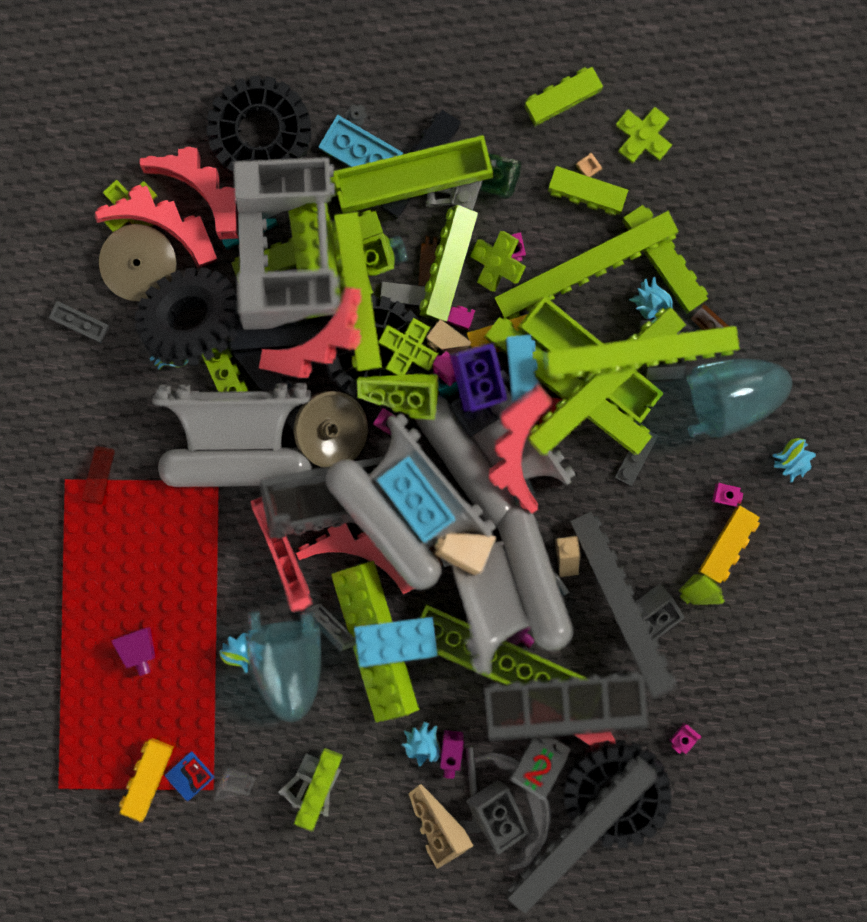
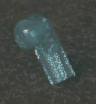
(398, 242)

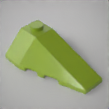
(377, 254)
(405, 393)
(700, 591)

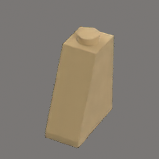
(465, 550)
(567, 556)

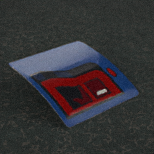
(189, 776)

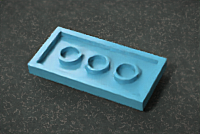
(354, 145)
(416, 499)
(395, 641)

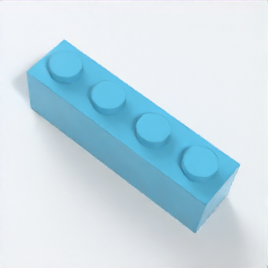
(521, 365)

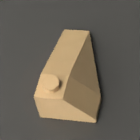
(444, 833)

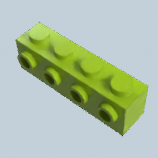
(224, 372)

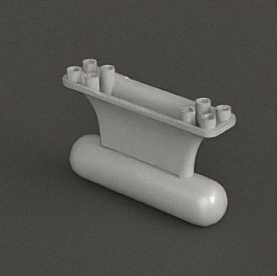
(231, 436)
(472, 457)
(384, 522)
(513, 592)

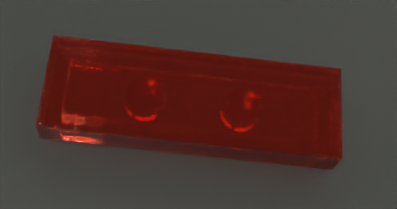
(98, 475)

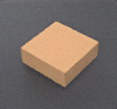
(589, 165)

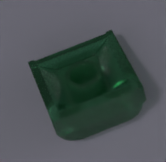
(505, 176)

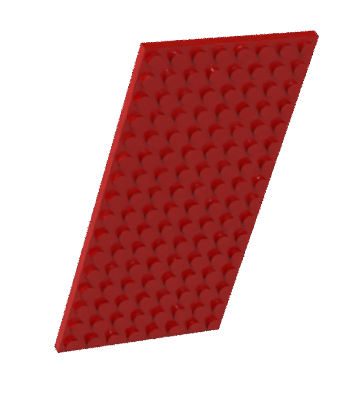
(127, 568)

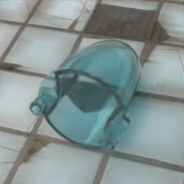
(736, 394)
(285, 663)

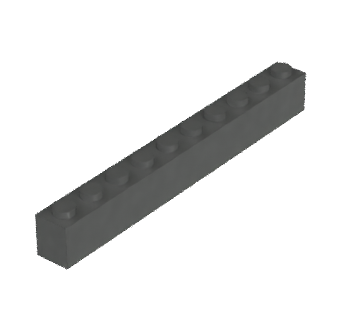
(623, 606)
(581, 834)

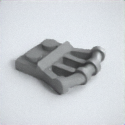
(461, 195)
(306, 773)

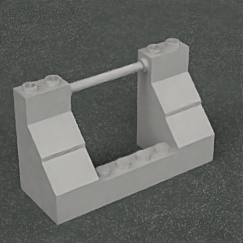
(260, 193)

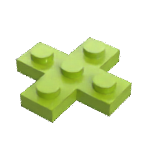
(643, 135)
(117, 192)
(498, 261)
(407, 348)

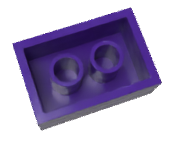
(478, 377)

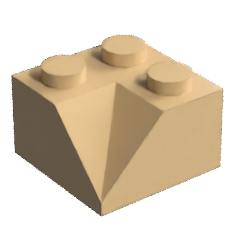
(446, 339)

